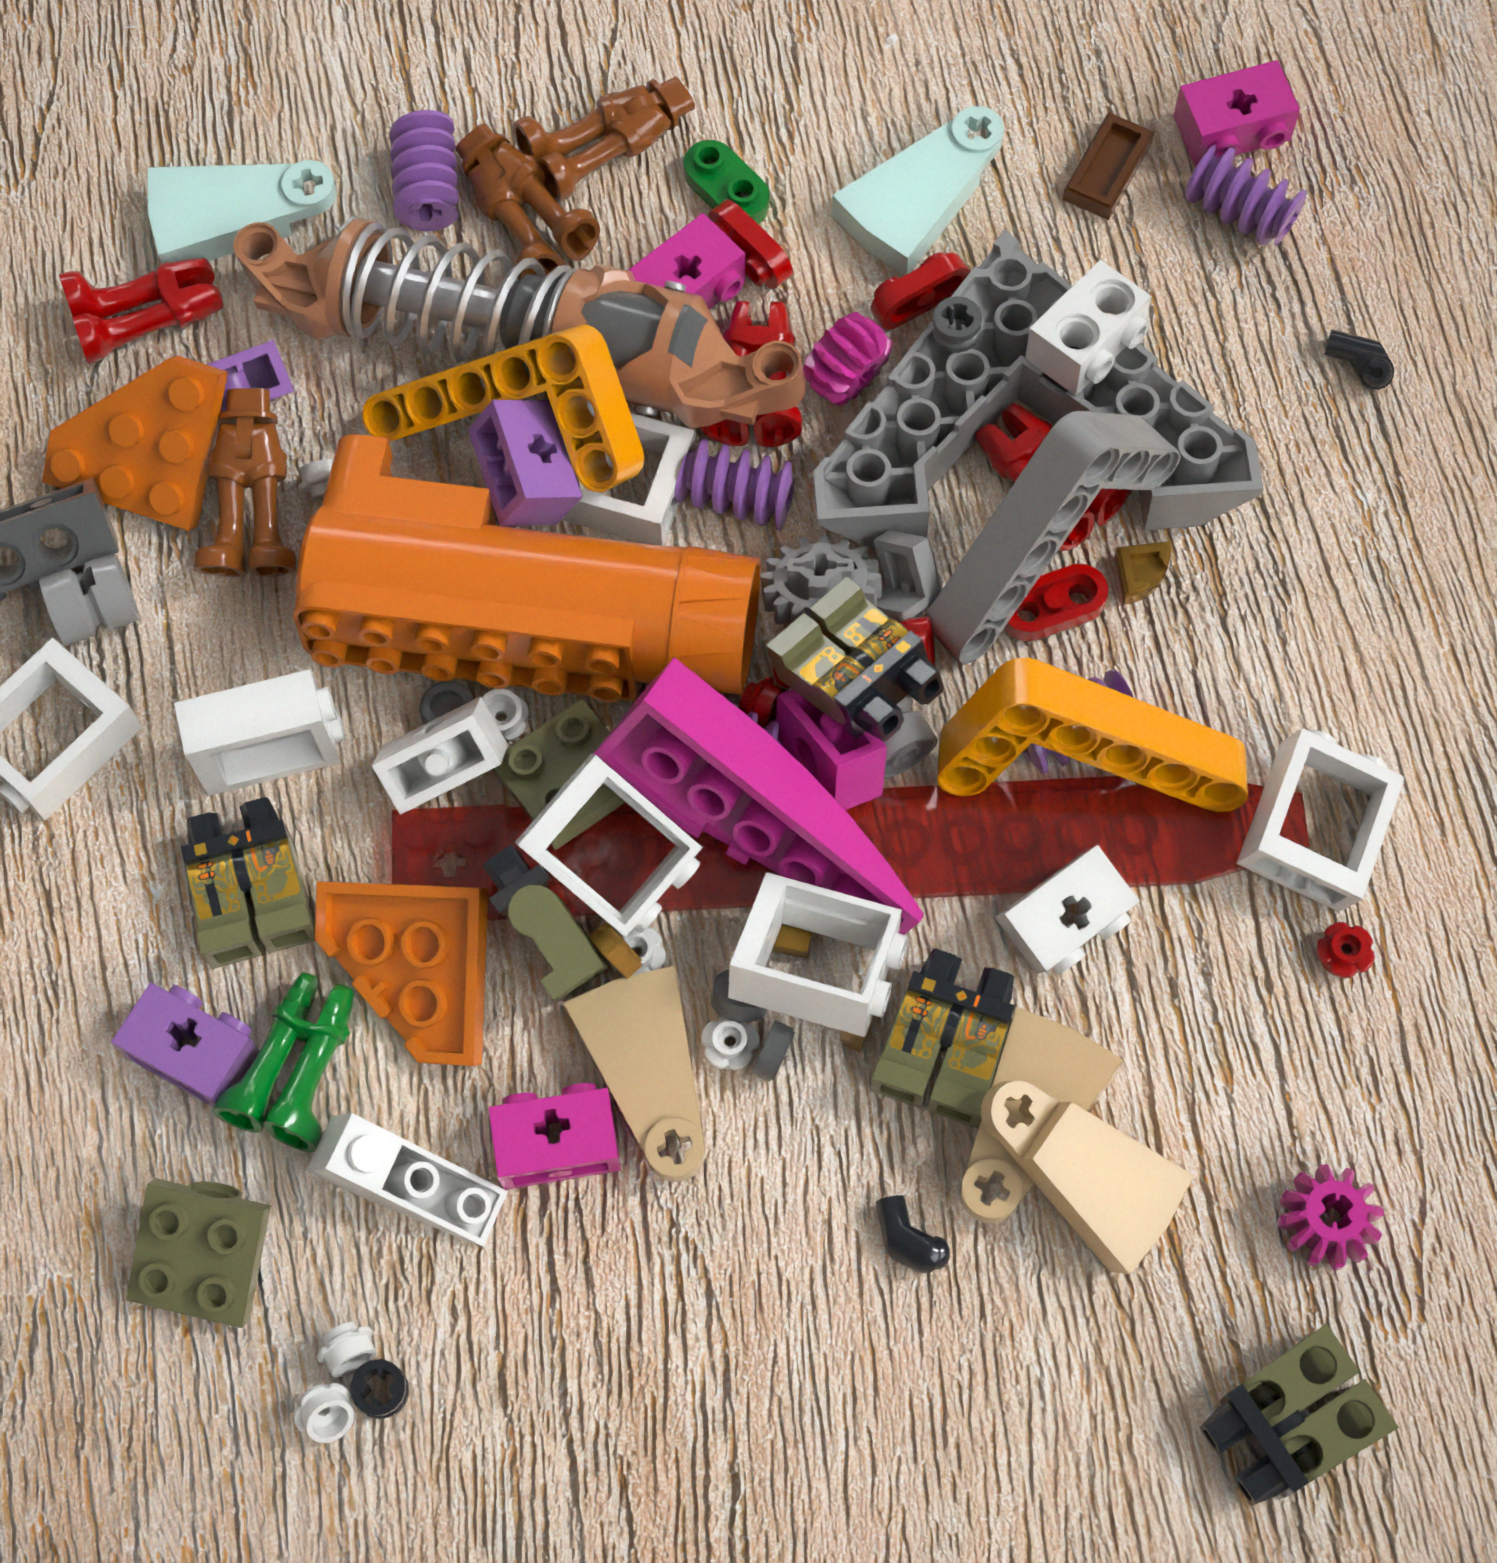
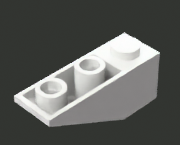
(406, 1178)

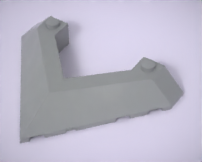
(943, 398)

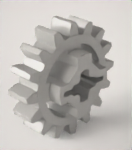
(811, 572)

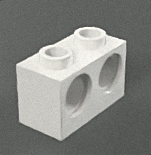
(1082, 322)

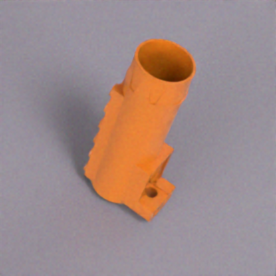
(434, 588)

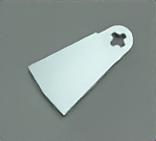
(917, 193)
(204, 207)

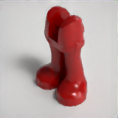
(180, 285)
(744, 338)
(1011, 457)

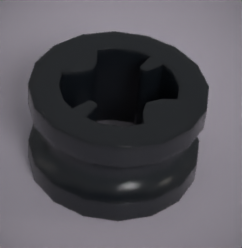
(360, 1389)

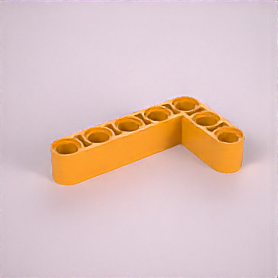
(551, 370)
(1090, 723)

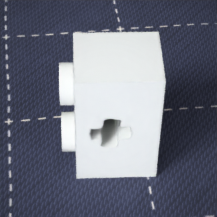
(440, 755)
(1035, 920)

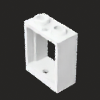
(632, 521)
(260, 732)
(83, 756)
(1297, 866)
(674, 869)
(828, 914)

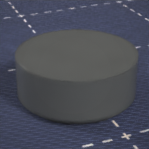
(442, 699)
(730, 1008)
(773, 1051)

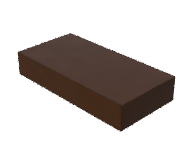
(1108, 166)

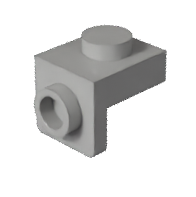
(908, 574)

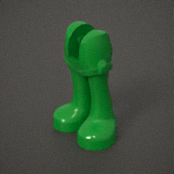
(291, 1116)

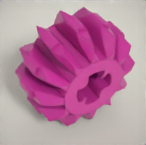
(847, 358)
(1343, 1237)

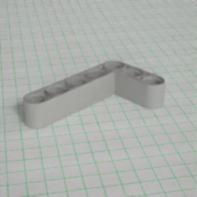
(1038, 515)

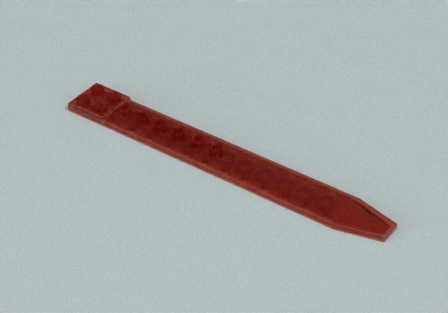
(932, 840)

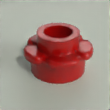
(762, 700)
(1344, 964)

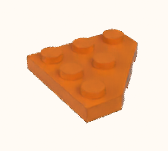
(145, 442)
(413, 959)

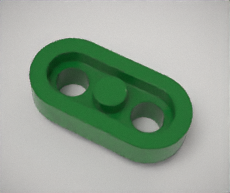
(725, 178)

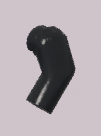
(1364, 355)
(907, 1244)

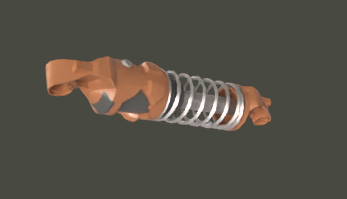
(656, 335)

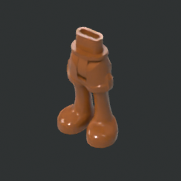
(627, 119)
(508, 181)
(244, 458)

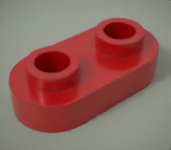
(764, 257)
(919, 291)
(1052, 604)

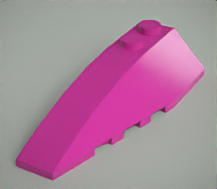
(734, 781)

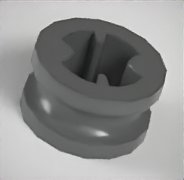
(951, 309)

